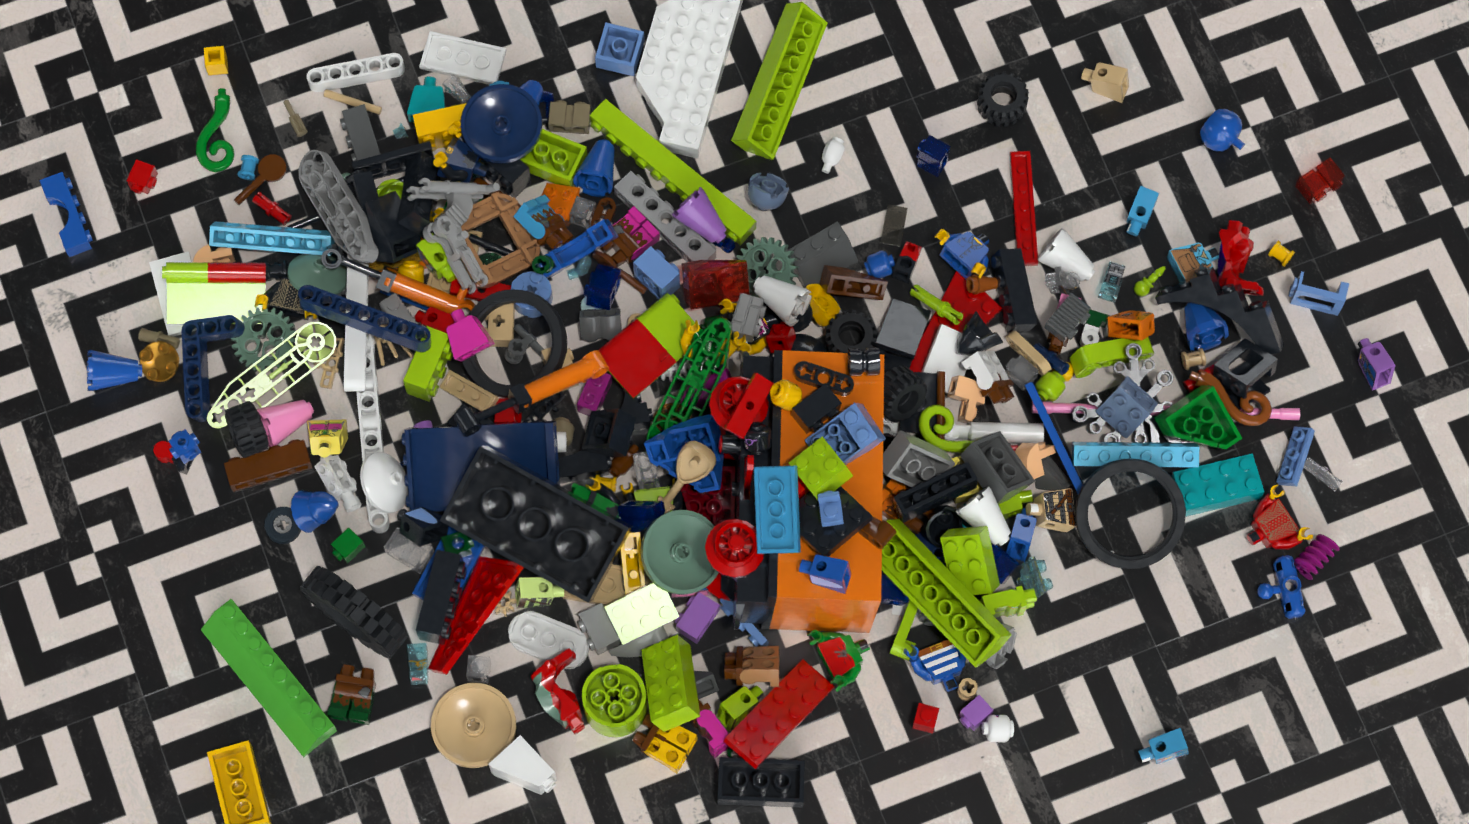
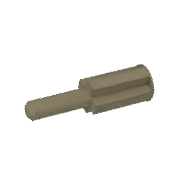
(295, 120)

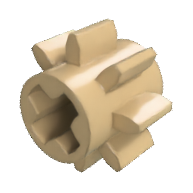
(505, 609)

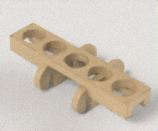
(333, 369)

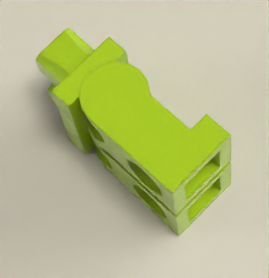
(1009, 602)

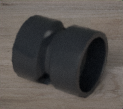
(863, 361)

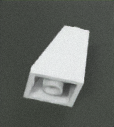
(523, 767)

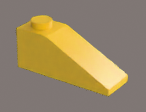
(631, 563)

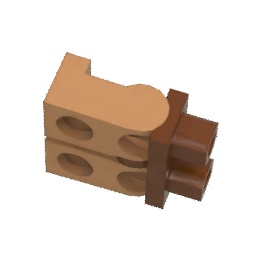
(753, 665)

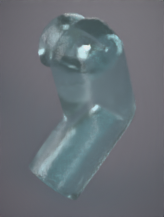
(581, 269)

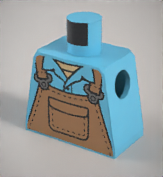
(1189, 258)

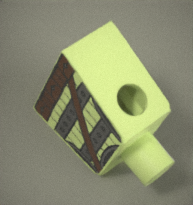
(529, 592)

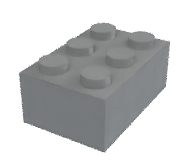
(914, 460)

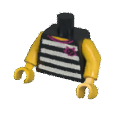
(759, 342)

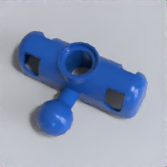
(1287, 574)

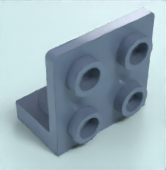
(1127, 407)

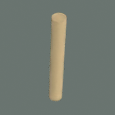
(352, 101)

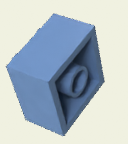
(619, 49)
(656, 273)

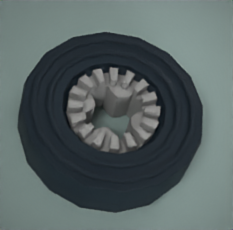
(274, 532)

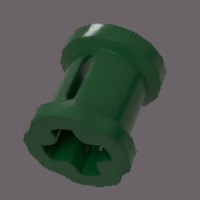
(538, 260)

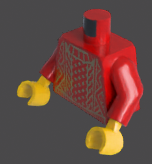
(1275, 525)

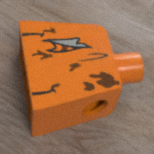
(1138, 326)

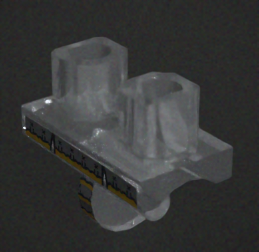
(1060, 281)

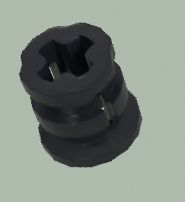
(276, 270)

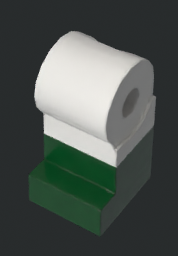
(1092, 327)

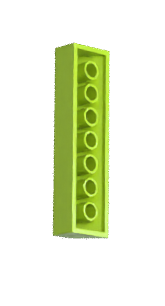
(779, 80)
(942, 596)

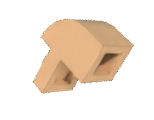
(221, 254)
(969, 393)
(1031, 456)

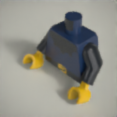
(458, 161)

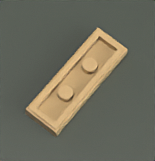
(468, 391)

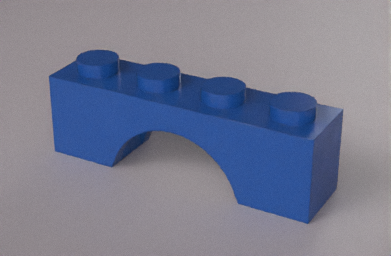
(73, 235)
(580, 247)

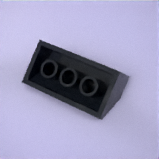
(420, 212)

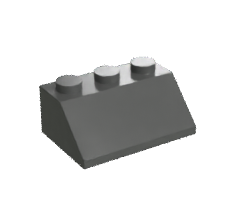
(824, 248)
(997, 466)

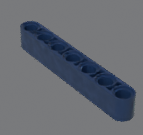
(358, 311)

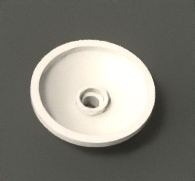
(384, 482)

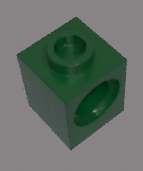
(449, 541)

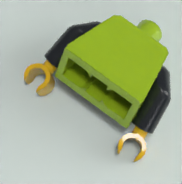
(652, 494)

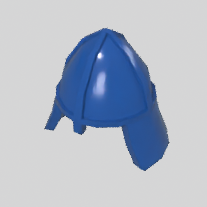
(312, 509)

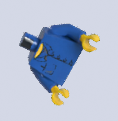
(965, 252)

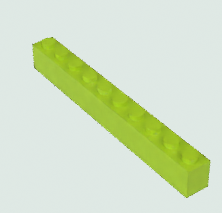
(668, 167)

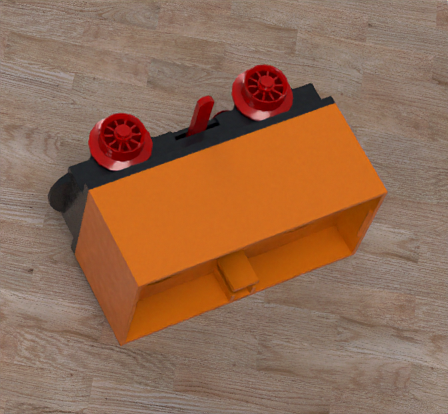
(769, 585)

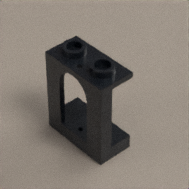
(1261, 360)

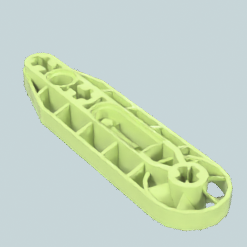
(263, 383)

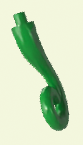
(221, 111)

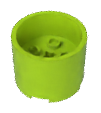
(616, 717)

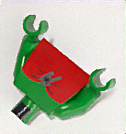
(840, 655)

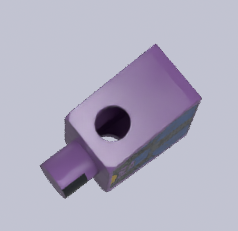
(1375, 364)

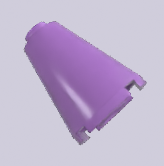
(701, 217)

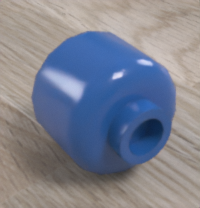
(879, 264)

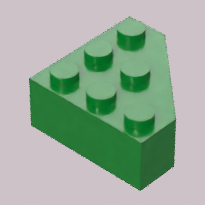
(1200, 420)

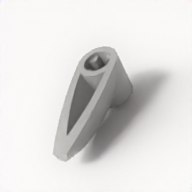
(634, 647)

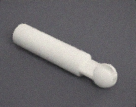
(1011, 431)

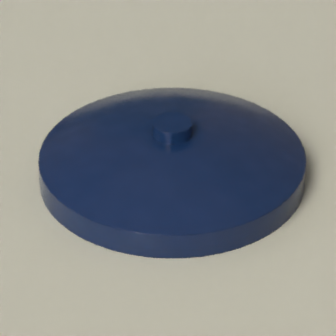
(501, 123)

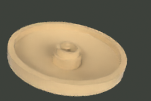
(473, 724)

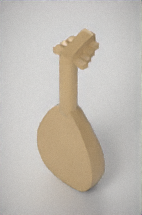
(692, 464)

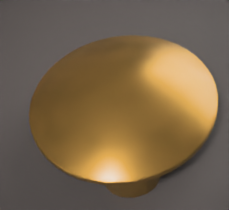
(159, 361)

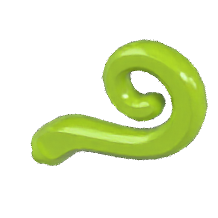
(930, 437)

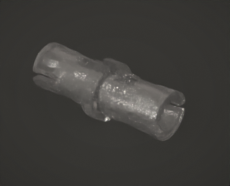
(1322, 474)

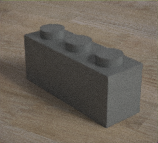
(360, 133)

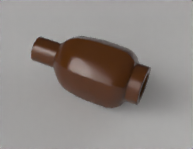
(622, 465)

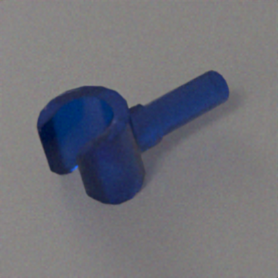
(547, 97)
(727, 246)

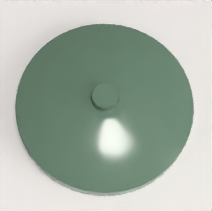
(676, 553)

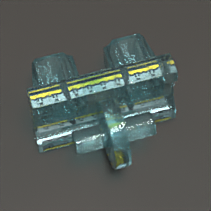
(1032, 577)

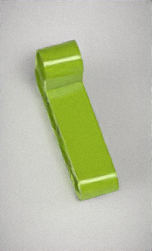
(1106, 354)

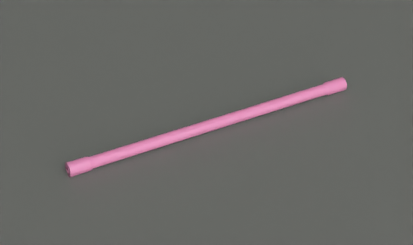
(1282, 413)

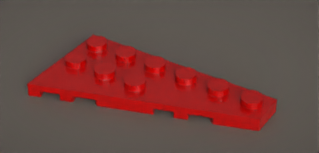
(964, 303)
(481, 595)

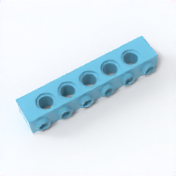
(270, 238)
(1157, 453)

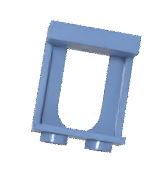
(1337, 299)

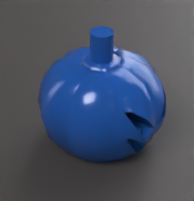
(1222, 131)

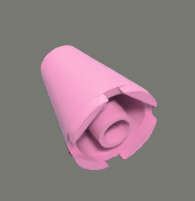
(284, 419)

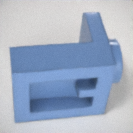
(830, 508)

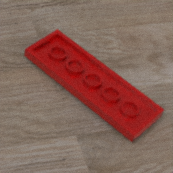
(778, 714)

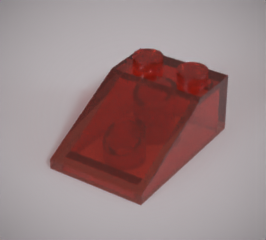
(714, 280)

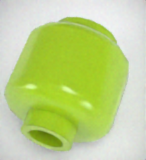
(1050, 386)

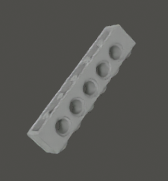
(681, 245)

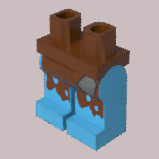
(543, 222)

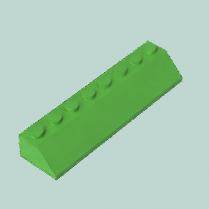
(268, 678)

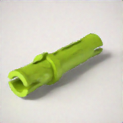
(942, 308)

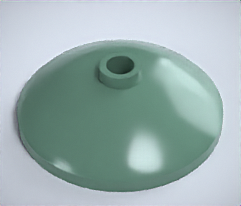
(309, 270)

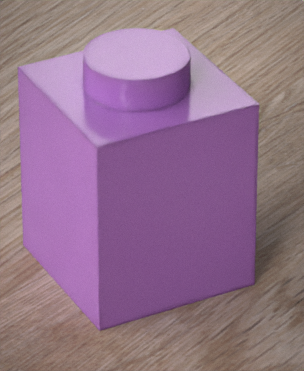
(975, 713)

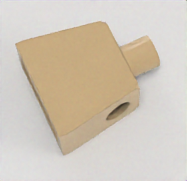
(1108, 81)

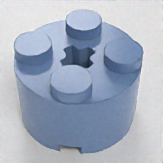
(533, 283)

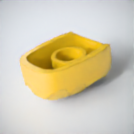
(822, 304)

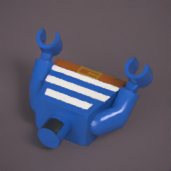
(938, 663)

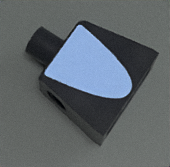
(421, 526)

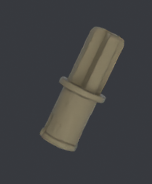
(152, 336)

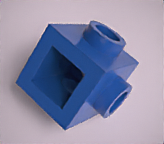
(184, 446)

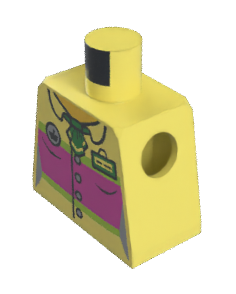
(327, 436)

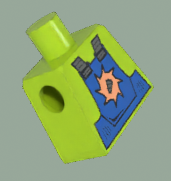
(435, 259)

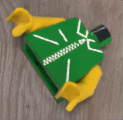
(692, 332)

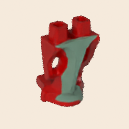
(558, 702)

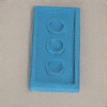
(777, 509)

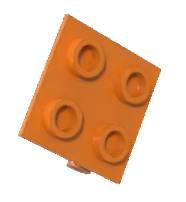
(561, 198)

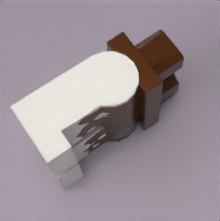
(990, 376)

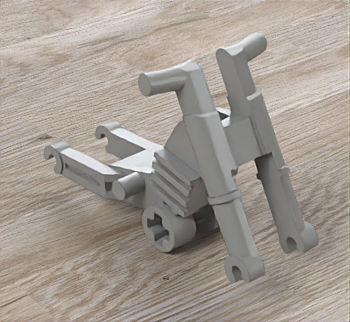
(447, 226)

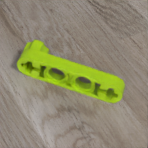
(900, 642)

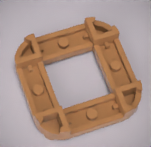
(515, 262)

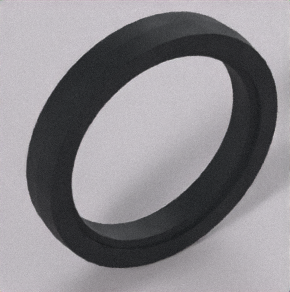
(556, 325)
(1160, 551)

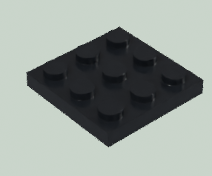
(830, 538)

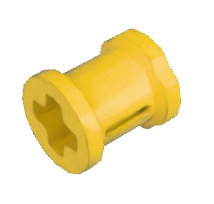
(1281, 253)
(609, 482)

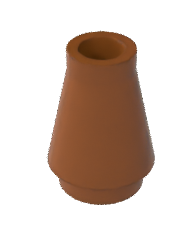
(978, 285)

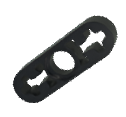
(806, 379)

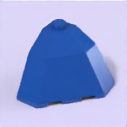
(665, 447)

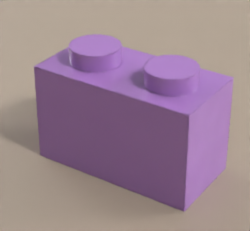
(697, 617)

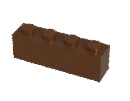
(268, 465)

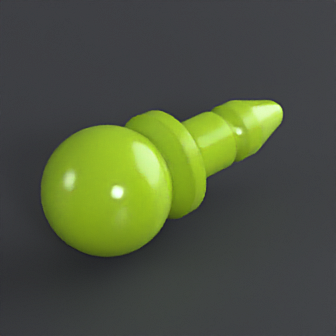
(1143, 287)

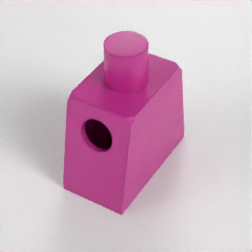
(467, 336)

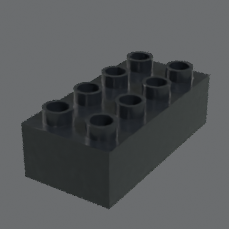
(536, 523)

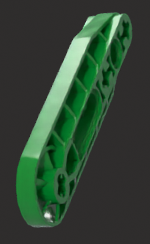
(696, 377)

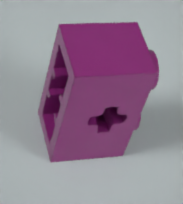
(594, 394)

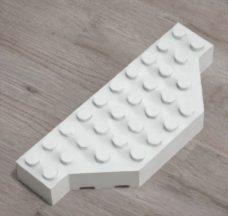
(685, 67)

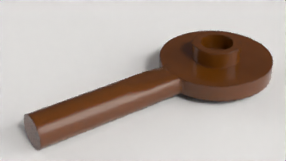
(271, 169)
(607, 260)

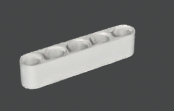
(348, 79)

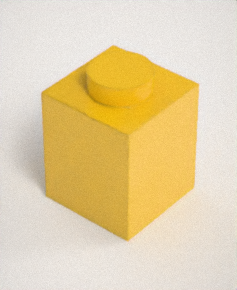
(215, 60)

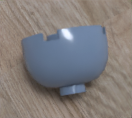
(767, 191)

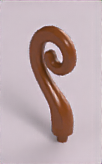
(1205, 378)

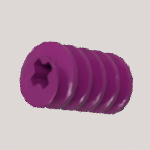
(1314, 555)

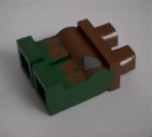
(353, 688)

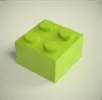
(821, 468)

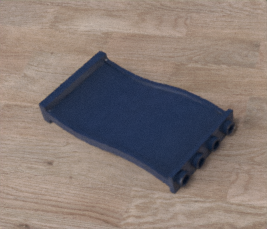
(442, 455)

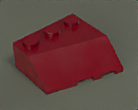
(715, 504)

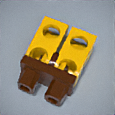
(666, 747)

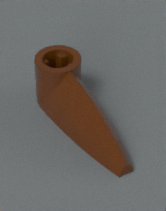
(878, 532)

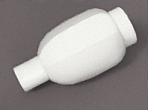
(832, 153)

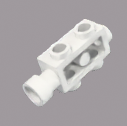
(338, 481)

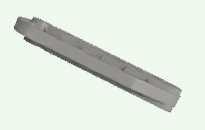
(337, 206)

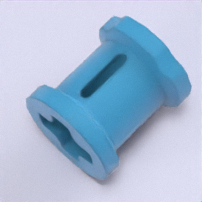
(248, 167)

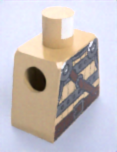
(1054, 510)

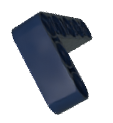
(200, 359)

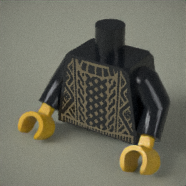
(284, 298)

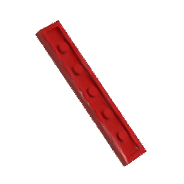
(1024, 206)

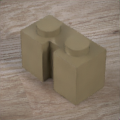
(569, 118)

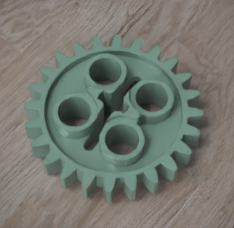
(769, 247)
(251, 336)

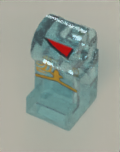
(418, 663)

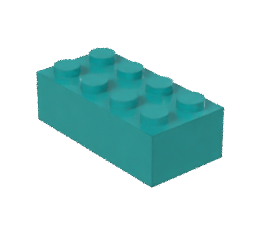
(1219, 484)

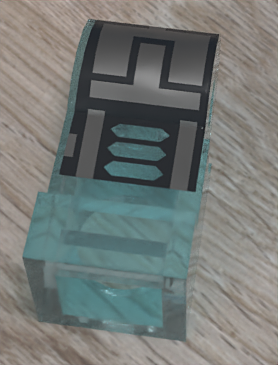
(1112, 282)

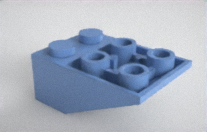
(850, 433)

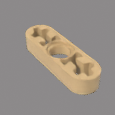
(1025, 349)

